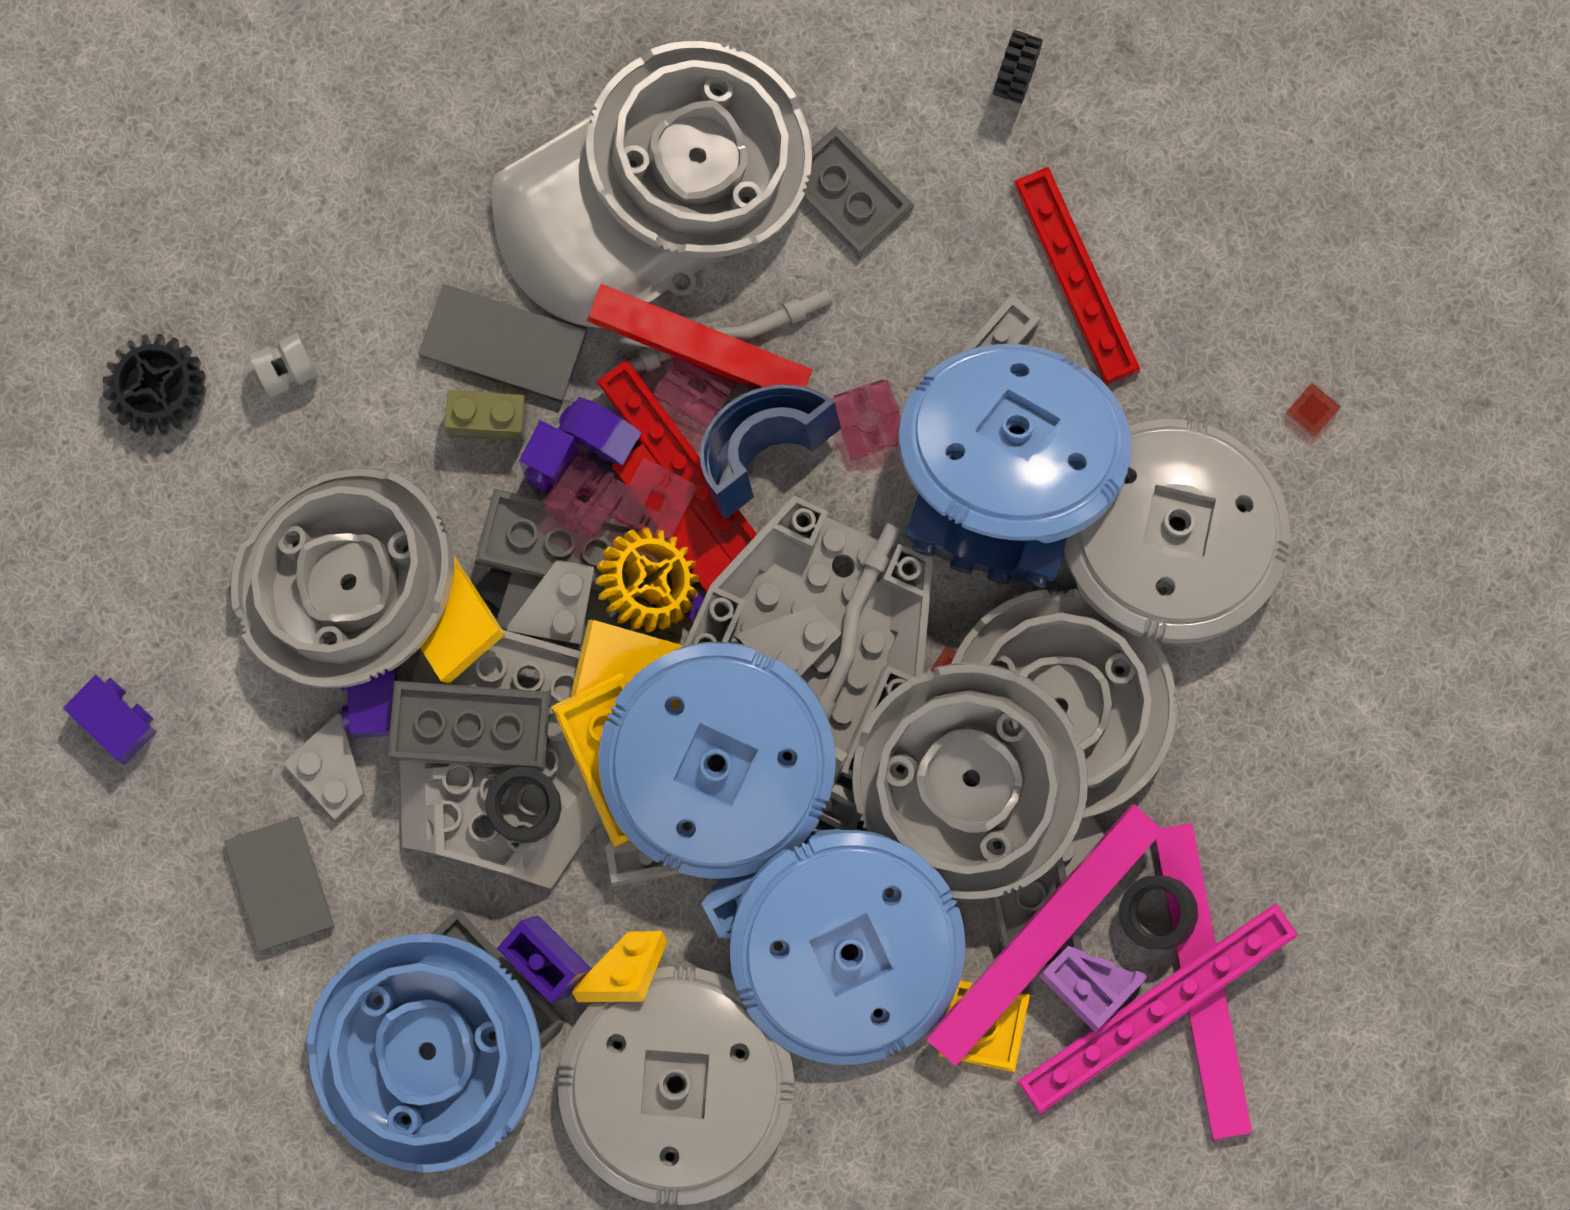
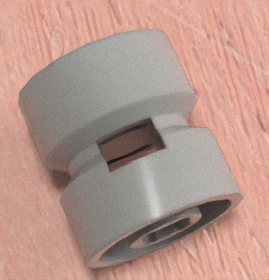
(295, 358)

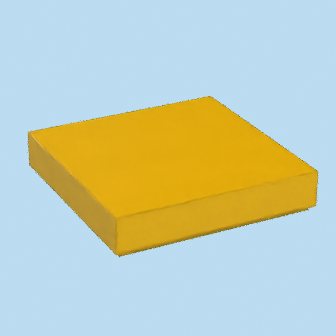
(1002, 1041)

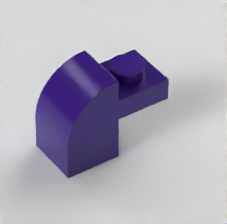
(599, 430)

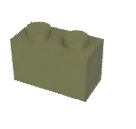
(486, 415)

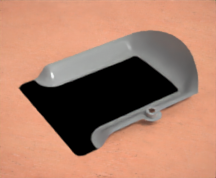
(567, 242)

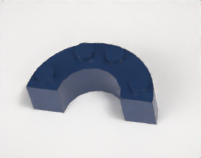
(754, 423)
(967, 550)

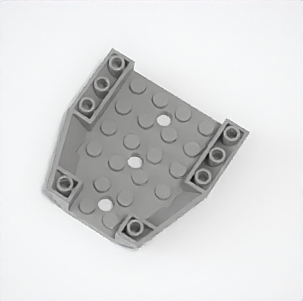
(792, 570)
(447, 799)

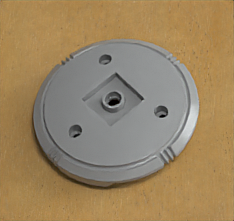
(665, 110)
(347, 527)
(1214, 568)
(1073, 656)
(1028, 785)
(716, 1126)

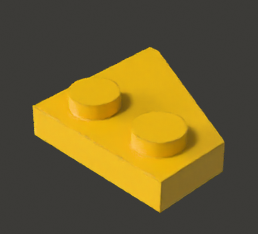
(625, 970)

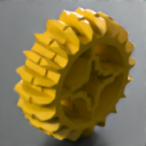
(657, 592)

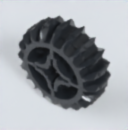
(142, 392)

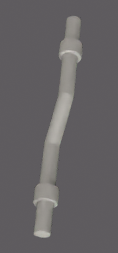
(792, 312)
(876, 563)

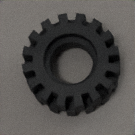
(1017, 66)

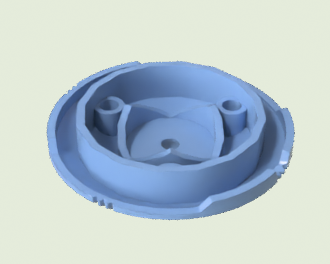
(1009, 483)
(729, 707)
(836, 897)
(371, 1064)

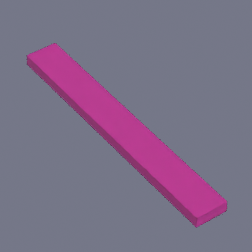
(1044, 934)
(1158, 1008)
(1211, 1018)

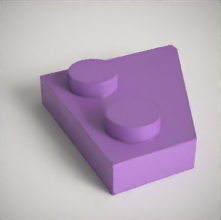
(1090, 985)

